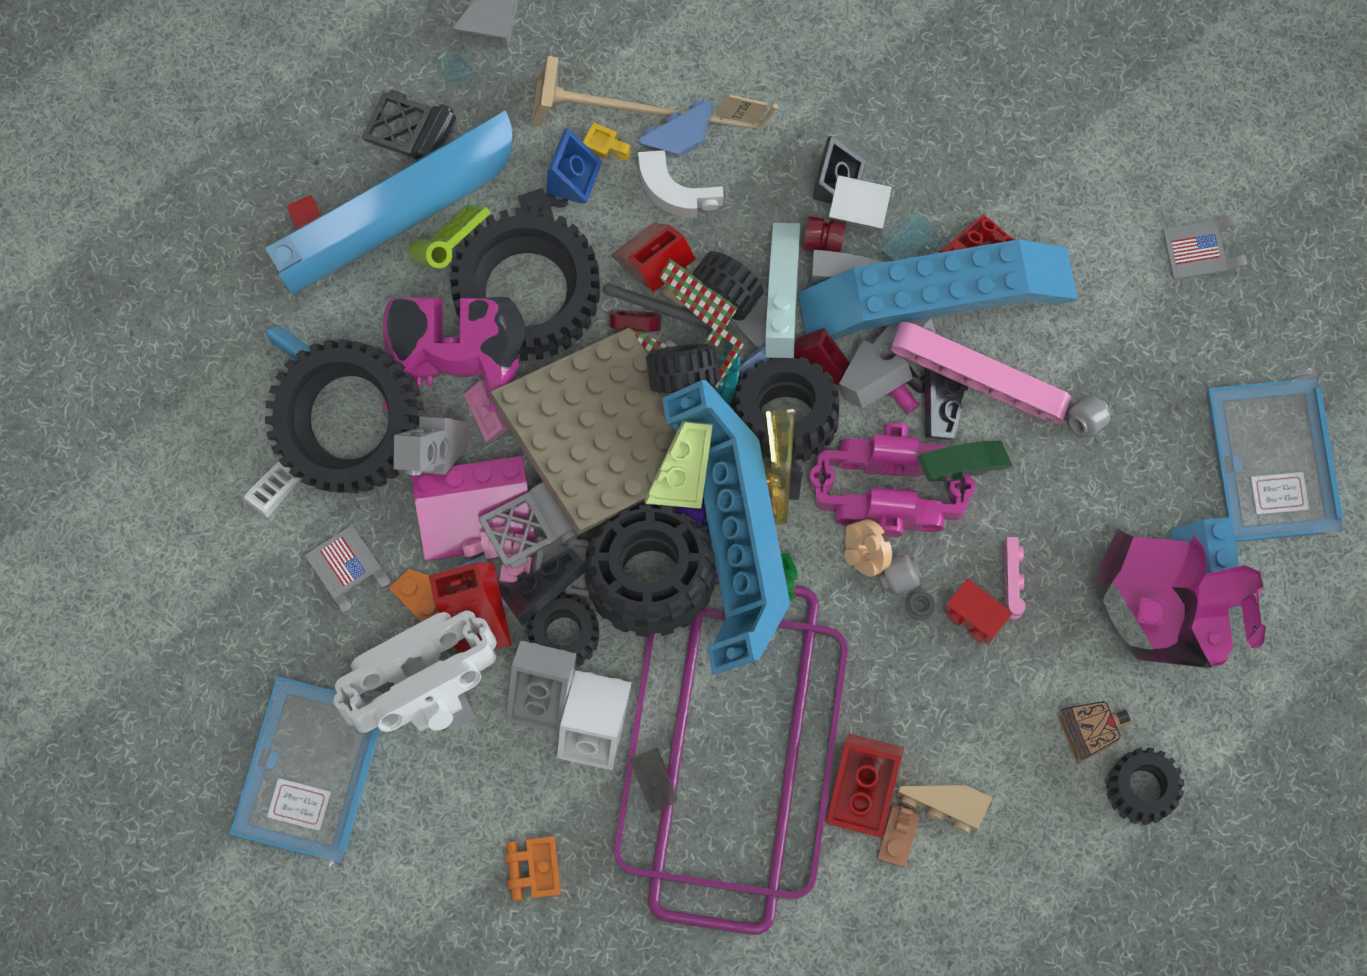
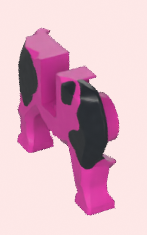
(487, 342)

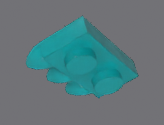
(730, 380)

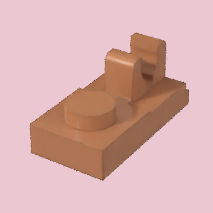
(898, 836)

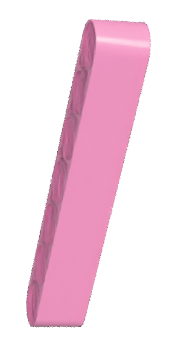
(980, 372)

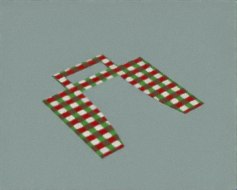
(705, 304)

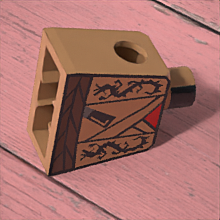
(1092, 728)

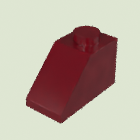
(822, 350)

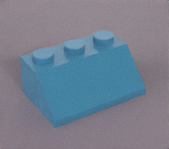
(1217, 540)

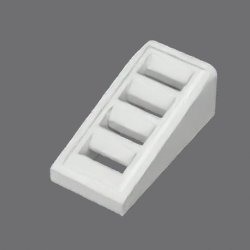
(281, 493)

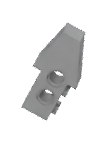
(877, 369)
(430, 447)

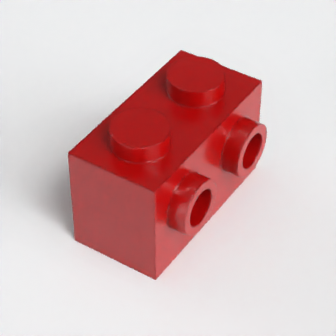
(977, 612)

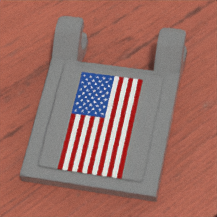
(1199, 250)
(344, 564)

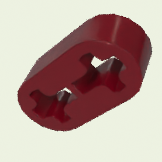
(635, 320)

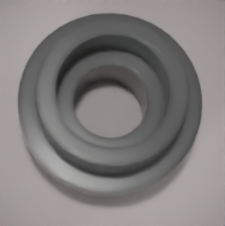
(920, 597)

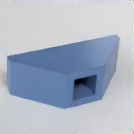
(681, 132)

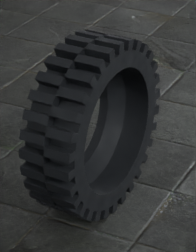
(541, 237)
(294, 406)

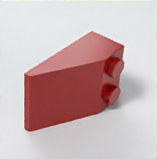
(864, 785)

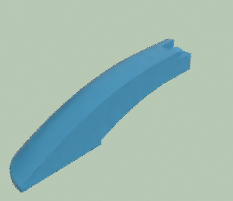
(393, 205)

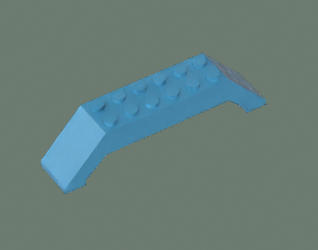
(938, 286)
(739, 528)

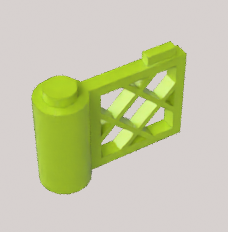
(437, 250)

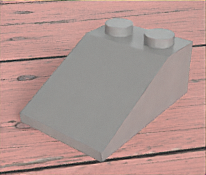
(539, 686)

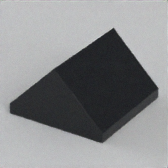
(835, 162)

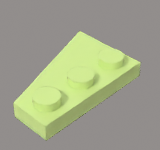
(684, 468)

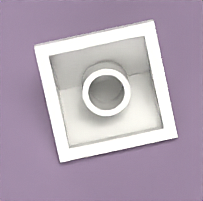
(860, 203)

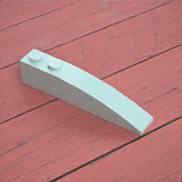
(782, 290)

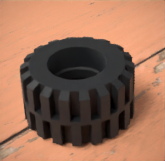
(730, 281)
(682, 366)
(567, 608)
(1132, 806)

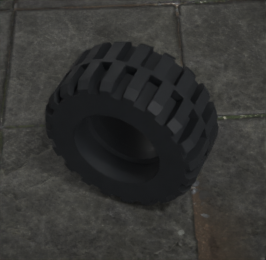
(790, 379)

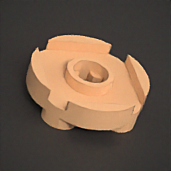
(867, 548)

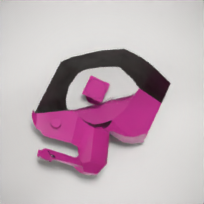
(1177, 601)

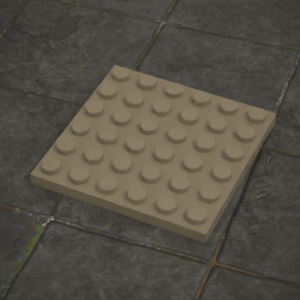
(591, 428)

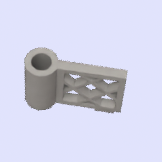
(549, 518)

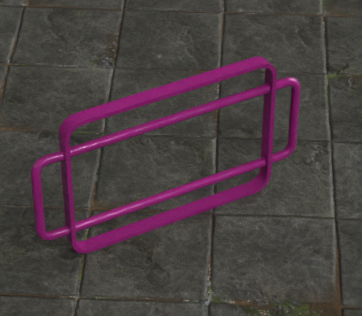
(772, 893)

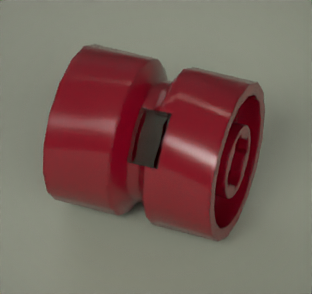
(824, 235)

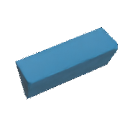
(286, 341)

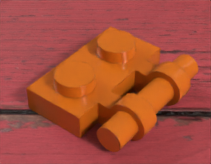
(543, 868)

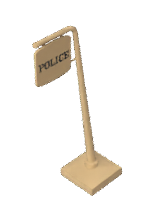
(742, 110)

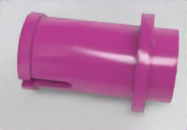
(904, 399)

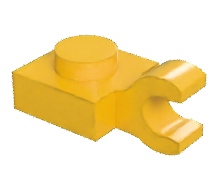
(604, 141)

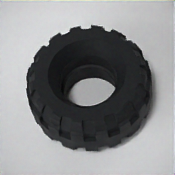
(658, 605)

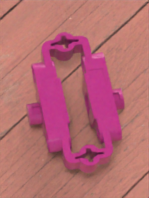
(890, 508)

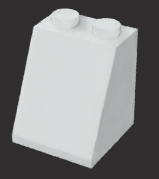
(593, 720)

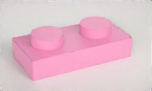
(489, 422)

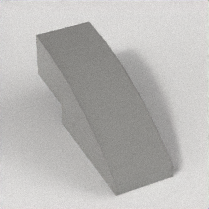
(829, 264)

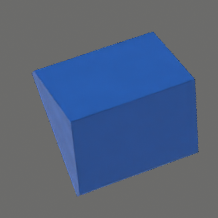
(572, 169)

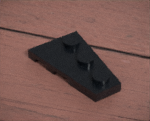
(942, 405)
(537, 589)

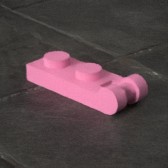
(1013, 579)

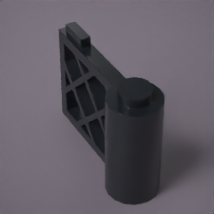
(429, 131)

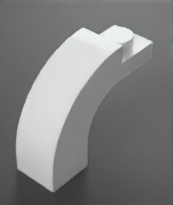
(669, 194)

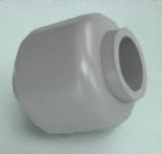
(1089, 416)
(902, 574)

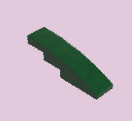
(964, 460)

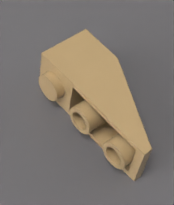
(953, 802)

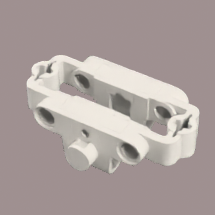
(415, 669)

